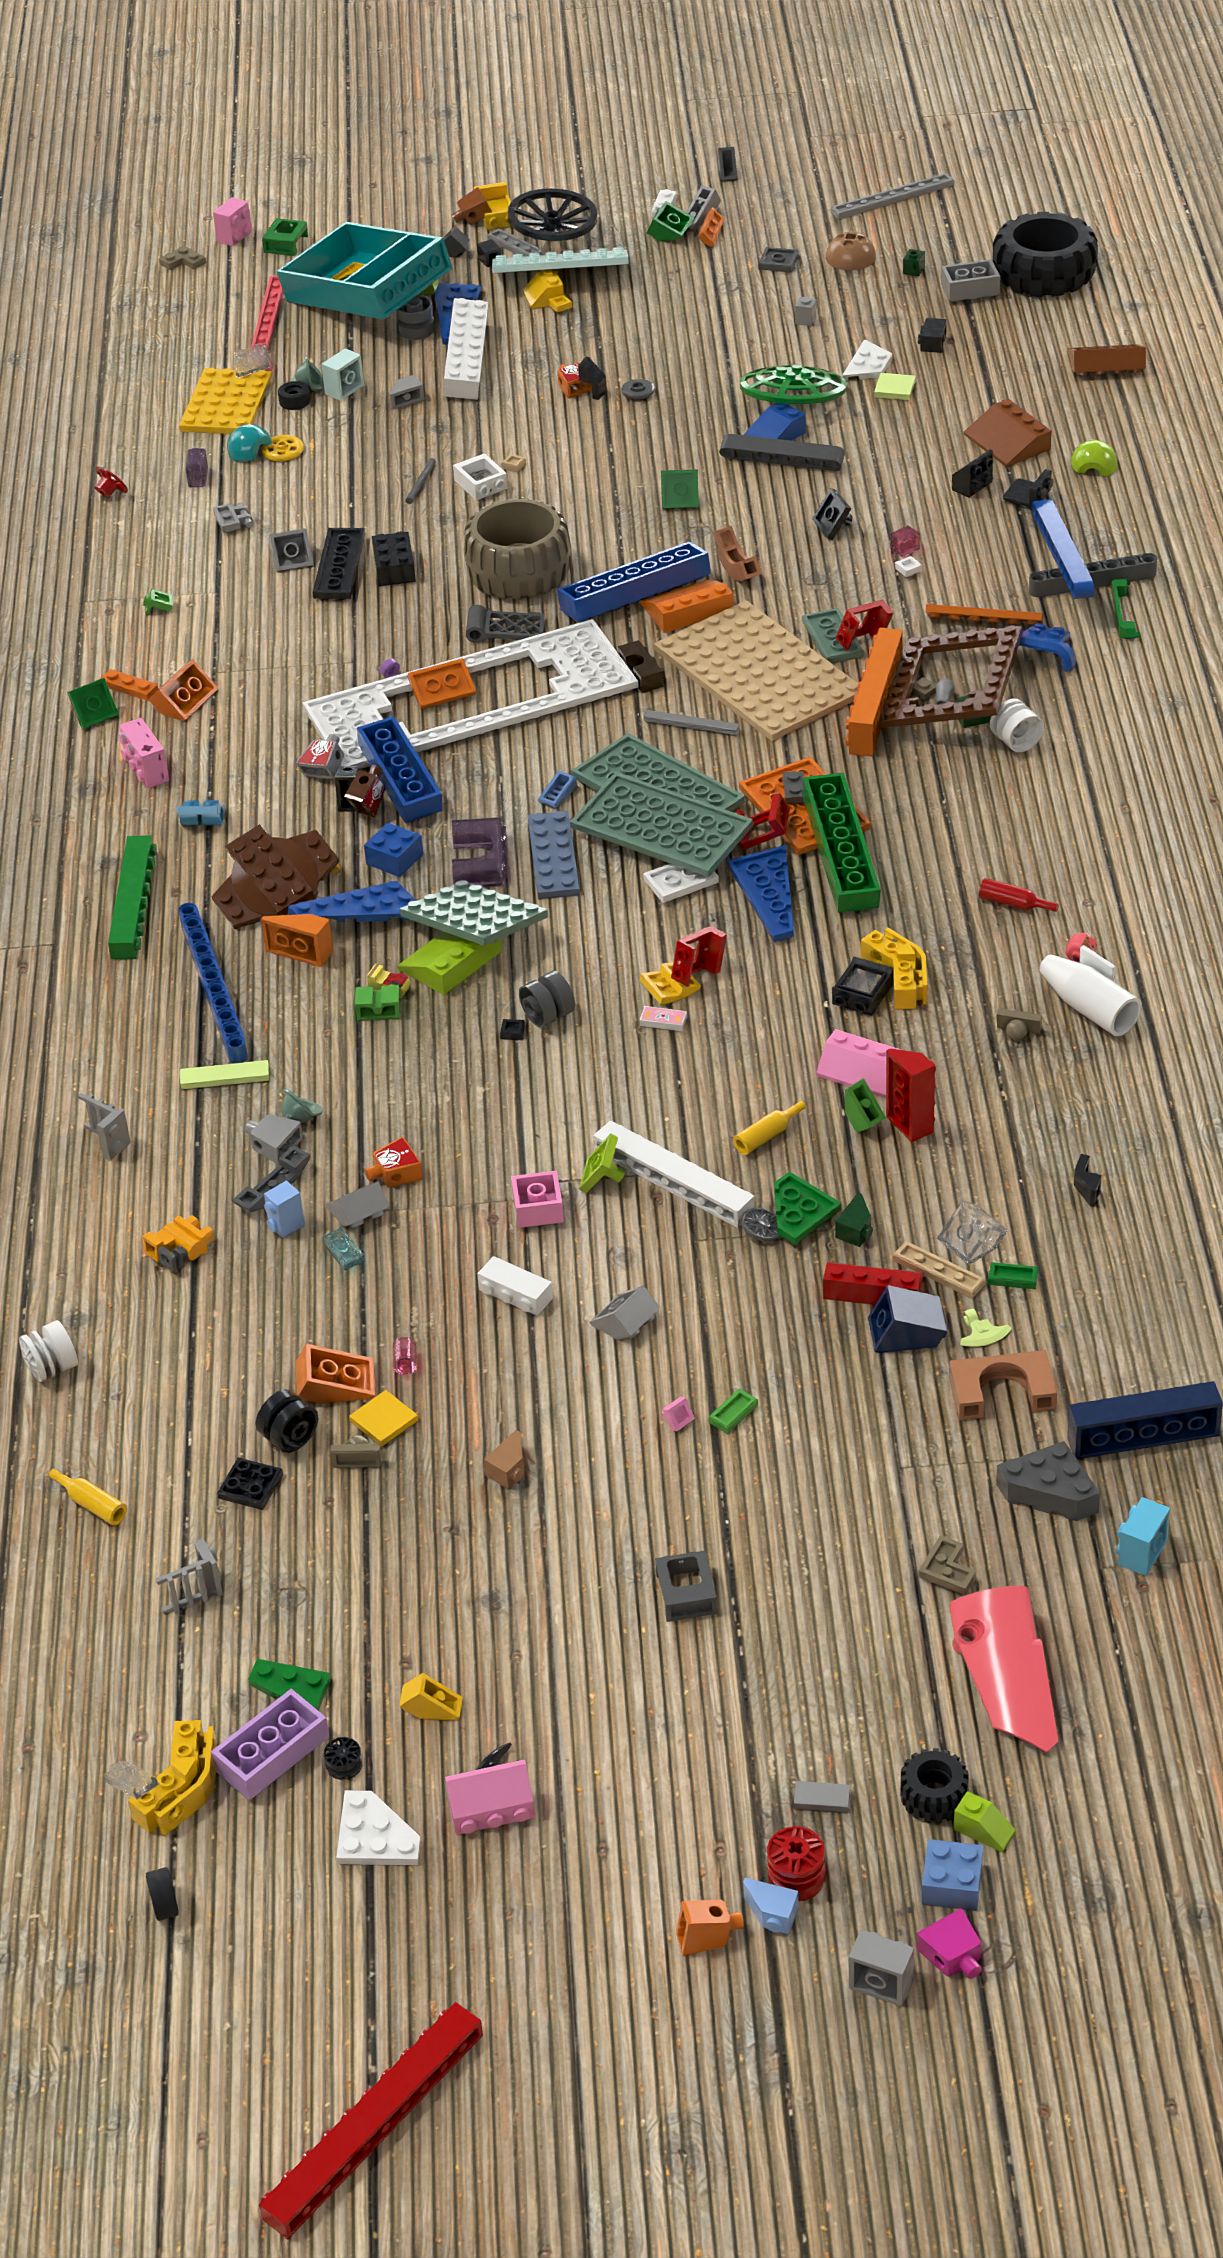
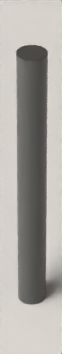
(417, 486)

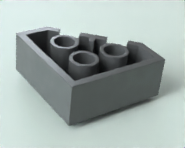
(1049, 1482)

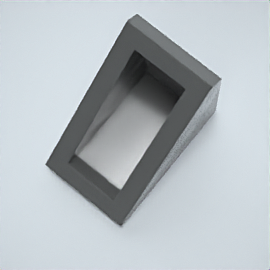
(727, 164)

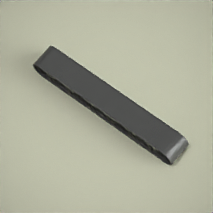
(782, 452)
(1102, 573)

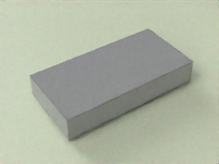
(822, 1796)

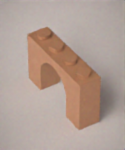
(1026, 1368)

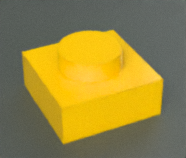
(560, 303)

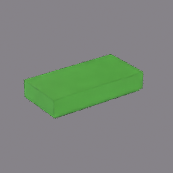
(733, 1411)

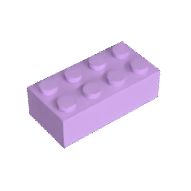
(270, 1744)

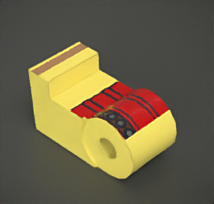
(378, 977)

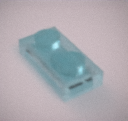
(343, 1249)

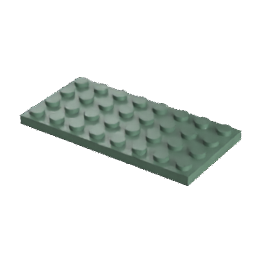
(646, 763)
(662, 824)

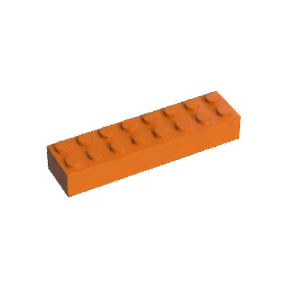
(873, 691)

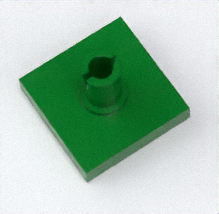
(679, 488)
(92, 703)

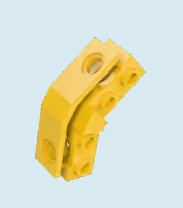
(904, 959)
(184, 1769)

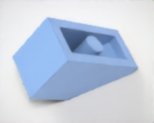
(771, 1904)

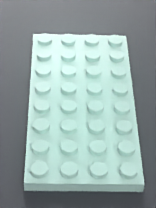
(556, 261)

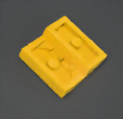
(665, 988)

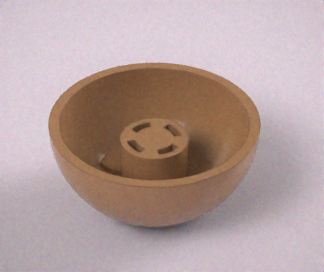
(850, 251)

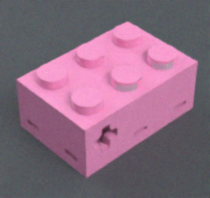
(143, 753)

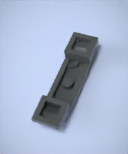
(289, 1168)

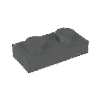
(793, 787)

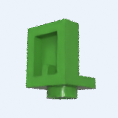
(159, 600)

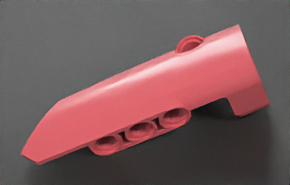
(1006, 1662)

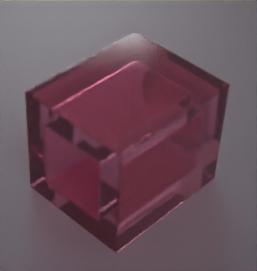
(905, 541)

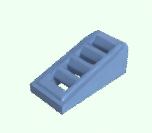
(560, 778)

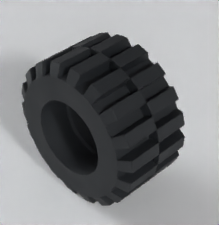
(930, 1768)

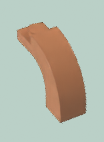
(733, 558)

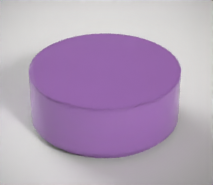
(390, 668)

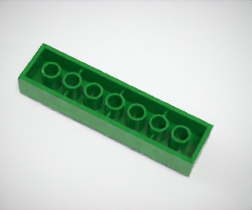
(841, 842)

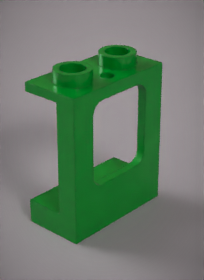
(285, 239)

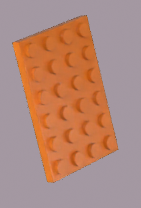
(799, 829)

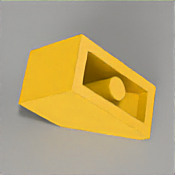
(430, 1699)

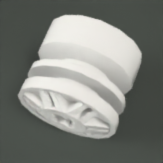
(1017, 725)
(42, 1353)

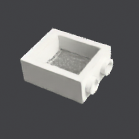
(480, 476)

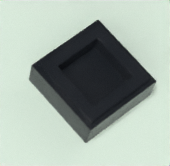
(512, 1029)

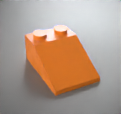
(298, 937)
(333, 1375)

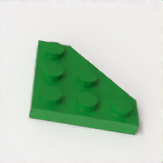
(801, 1207)

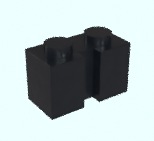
(932, 335)

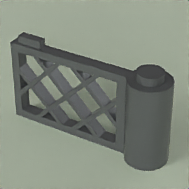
(480, 623)

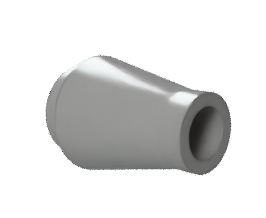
(944, 691)

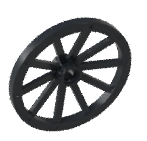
(552, 220)

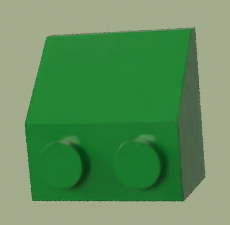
(669, 223)

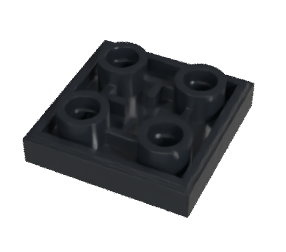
(250, 1483)

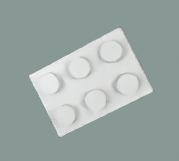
(674, 881)

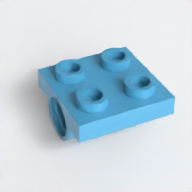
(191, 812)

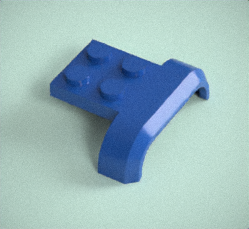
(1050, 640)

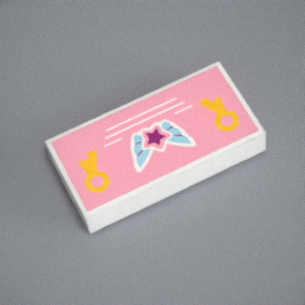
(663, 1018)

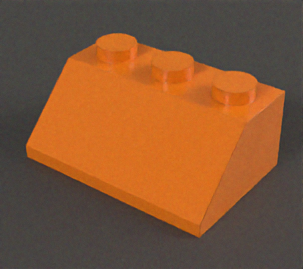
(184, 692)

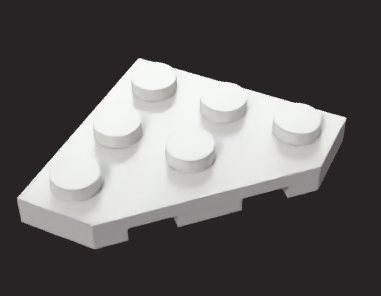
(374, 1833)

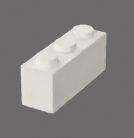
(515, 1286)

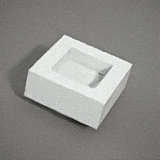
(908, 566)

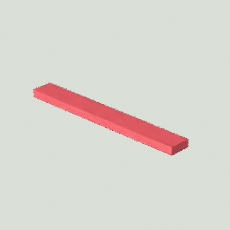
(269, 313)

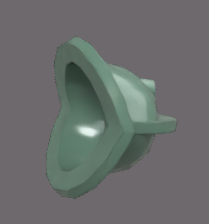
(310, 375)
(298, 1108)

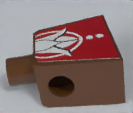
(366, 791)

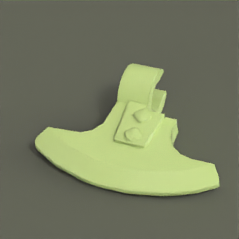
(982, 1331)

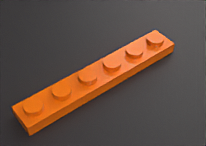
(976, 614)

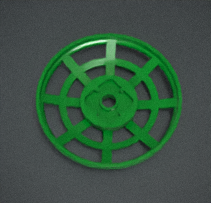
(793, 378)

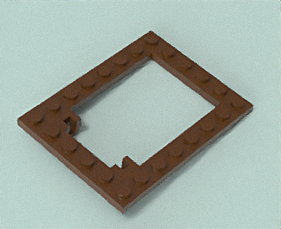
(903, 710)

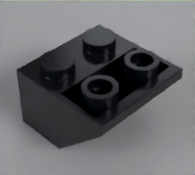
(974, 475)

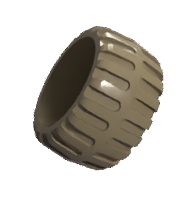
(517, 548)

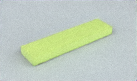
(224, 1074)

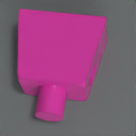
(951, 1945)

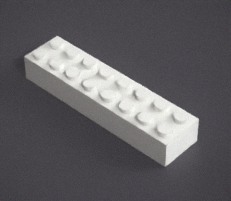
(465, 349)

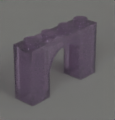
(484, 834)

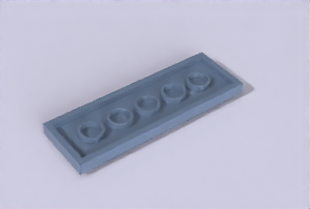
(553, 855)

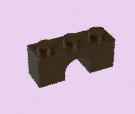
(643, 665)

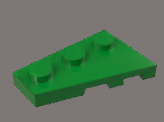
(279, 1678)

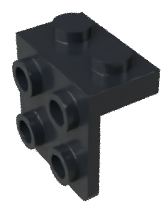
(1025, 491)

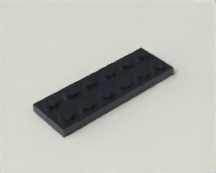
(339, 563)

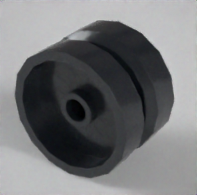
(287, 1420)

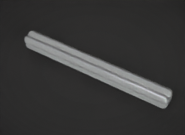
(691, 722)

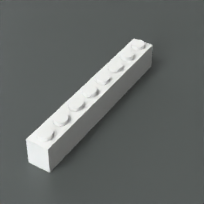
(677, 1175)

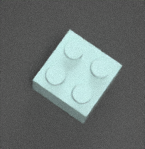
(342, 374)

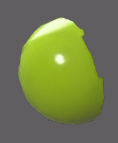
(1094, 455)

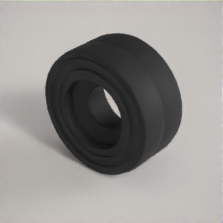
(294, 395)
(162, 1894)

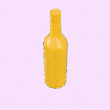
(765, 1129)
(92, 1498)

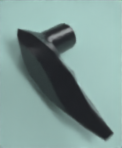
(494, 1757)

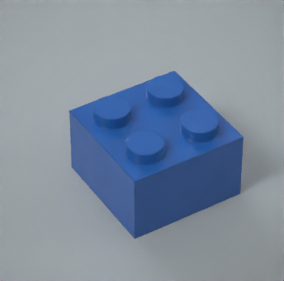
(393, 849)

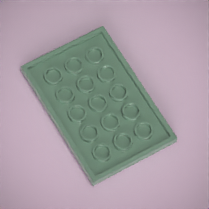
(473, 912)

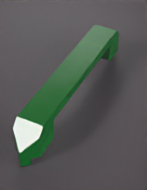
(1125, 628)

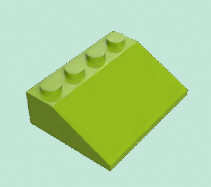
(448, 961)

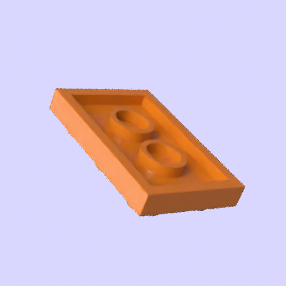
(441, 683)

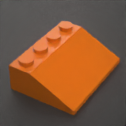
(688, 604)

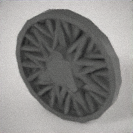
(638, 389)
(760, 1224)

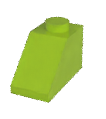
(982, 1822)

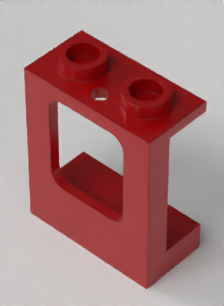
(877, 617)
(777, 818)
(708, 954)

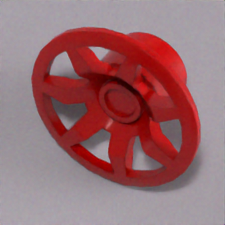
(107, 485)

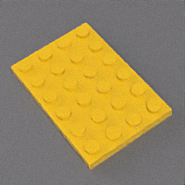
(224, 401)

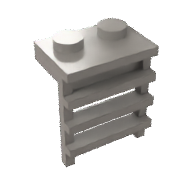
(108, 1124)
(207, 1578)

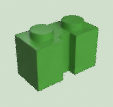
(377, 1004)

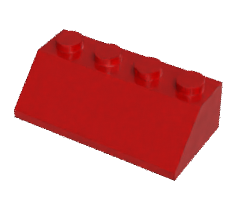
(910, 1093)
(865, 1283)

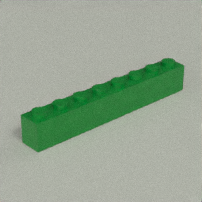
(132, 897)

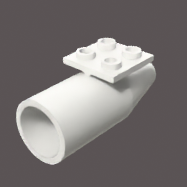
(1092, 990)

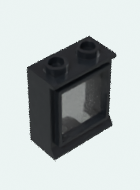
(862, 986)

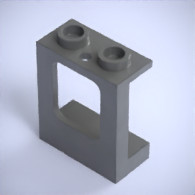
(686, 1600)

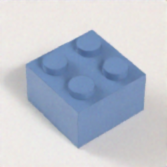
(952, 1875)

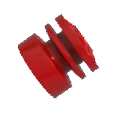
(797, 1861)

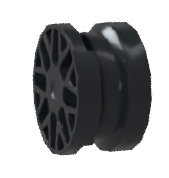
(343, 1759)

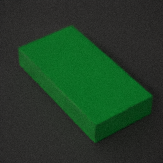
(1013, 1275)

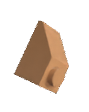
(506, 1461)

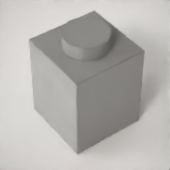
(805, 311)

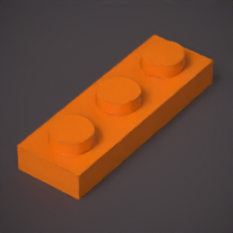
(711, 227)
(129, 684)

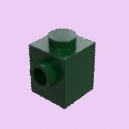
(914, 262)

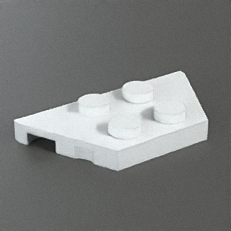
(868, 362)

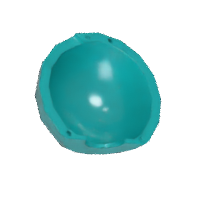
(245, 441)

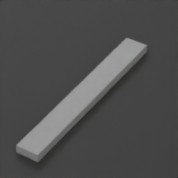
(892, 196)

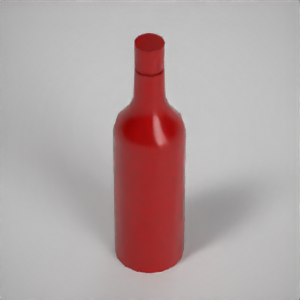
(1013, 896)

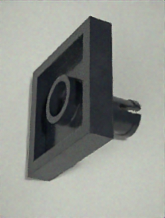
(832, 514)

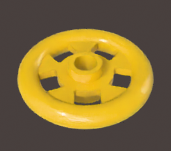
(282, 449)

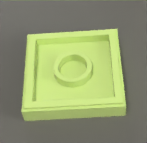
(894, 386)

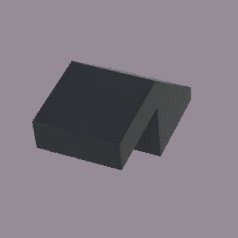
(592, 374)
(1087, 1183)

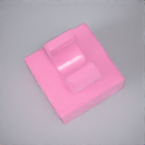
(678, 1414)

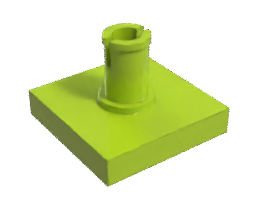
(600, 1164)

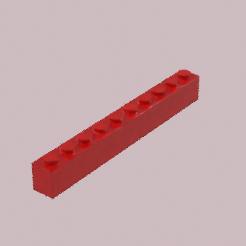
(370, 2120)

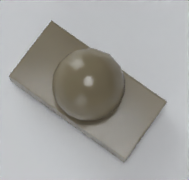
(1018, 1023)
(356, 1453)

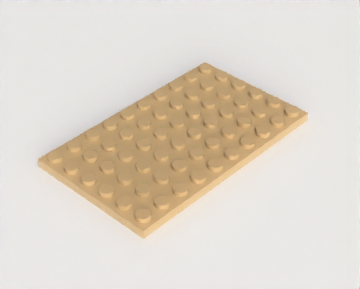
(758, 670)

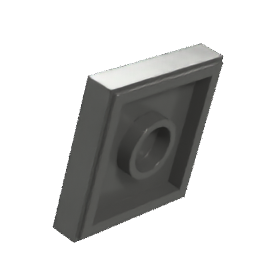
(778, 259)

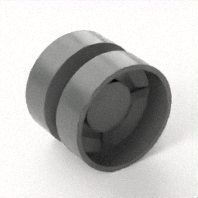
(416, 318)
(546, 999)

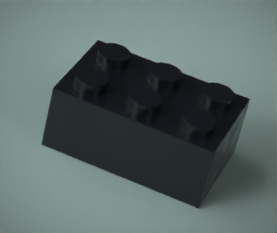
(393, 558)

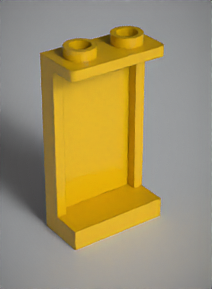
(498, 201)

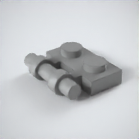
(231, 517)

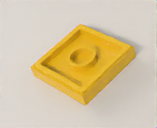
(383, 1418)

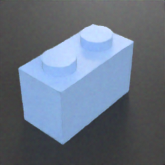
(284, 1209)

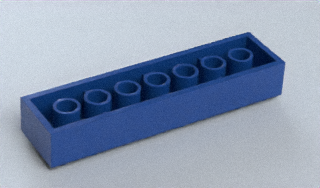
(634, 581)

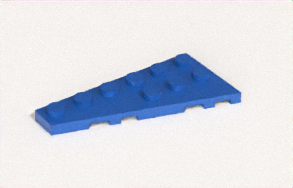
(364, 905)

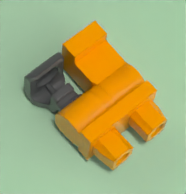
(178, 1241)

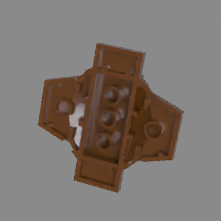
(272, 874)

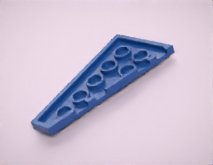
(444, 299)
(766, 886)

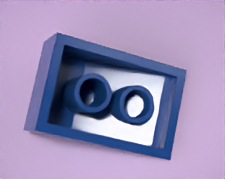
(779, 422)

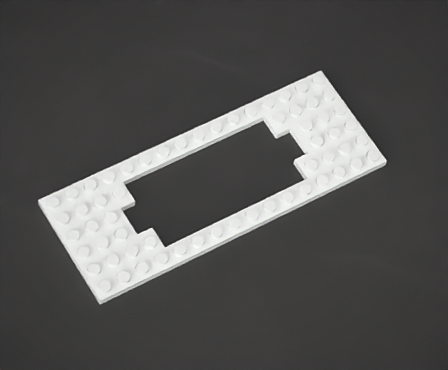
(578, 652)

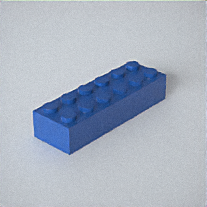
(403, 771)

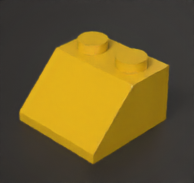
(542, 287)

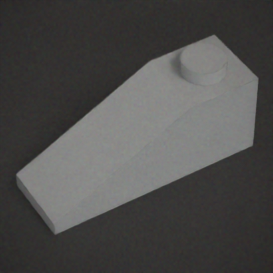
(703, 201)

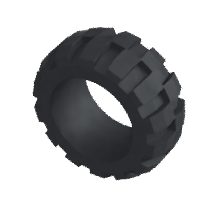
(1045, 254)

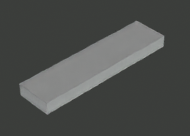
(513, 243)

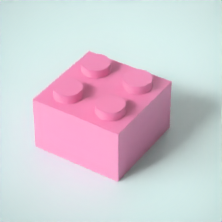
(232, 221)
(537, 1199)

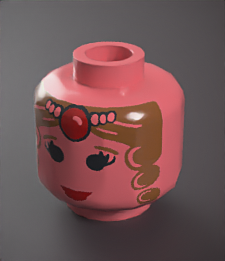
(1075, 944)

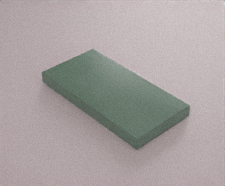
(823, 629)

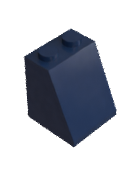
(906, 1321)

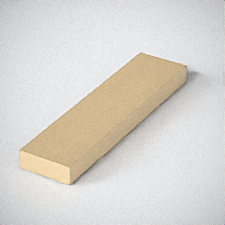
(939, 1269)

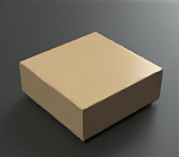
(513, 463)

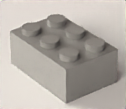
(970, 280)

